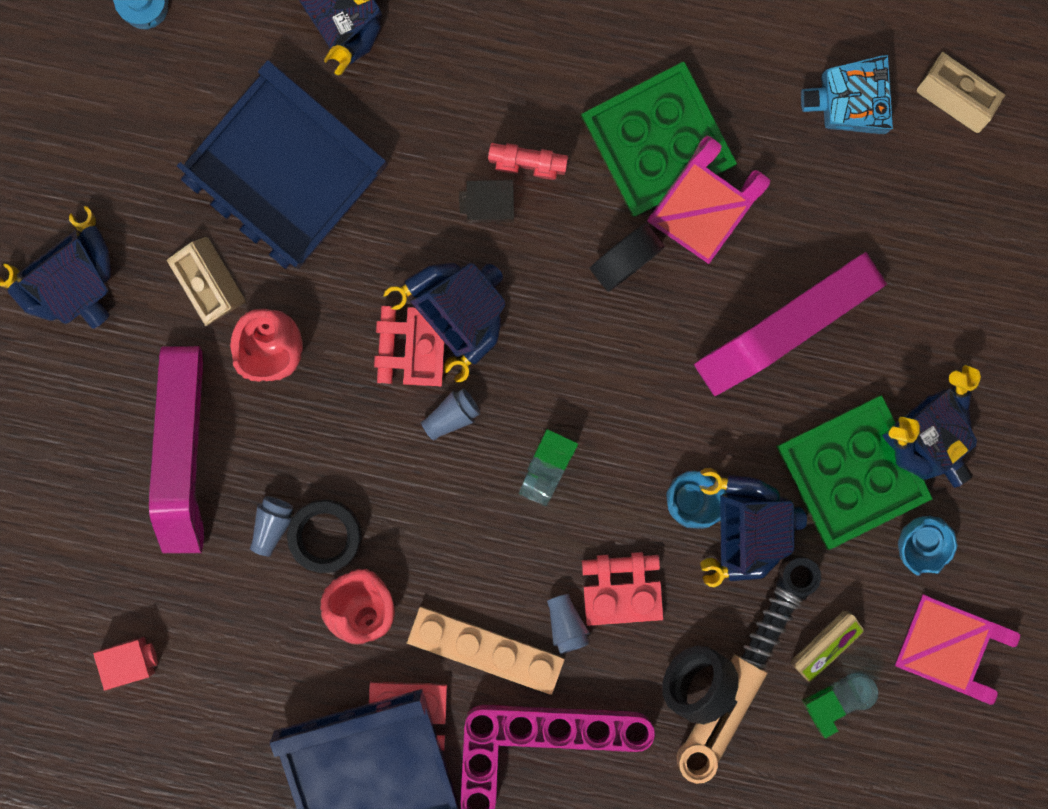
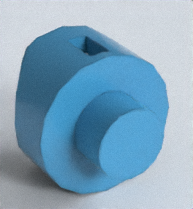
(142, 13)

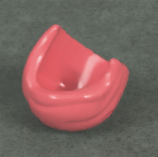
(263, 355)
(350, 599)

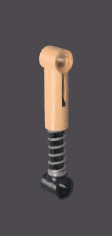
(749, 670)

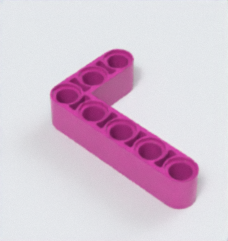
(790, 325)
(175, 451)
(539, 736)

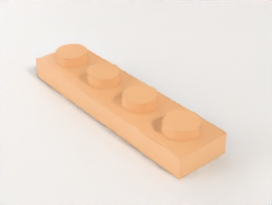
(485, 650)

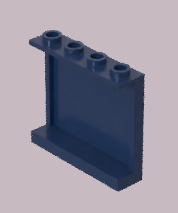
(282, 167)
(367, 758)

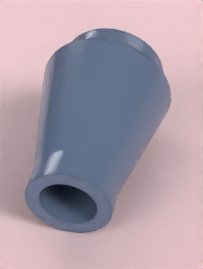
(452, 414)
(270, 524)
(566, 624)

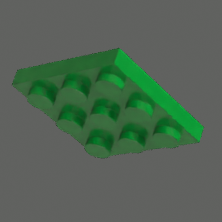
(652, 135)
(851, 473)

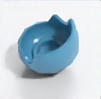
(690, 504)
(927, 545)

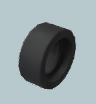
(626, 257)
(298, 549)
(719, 696)

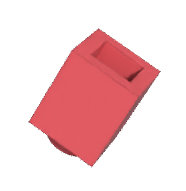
(125, 662)

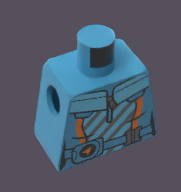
(854, 97)

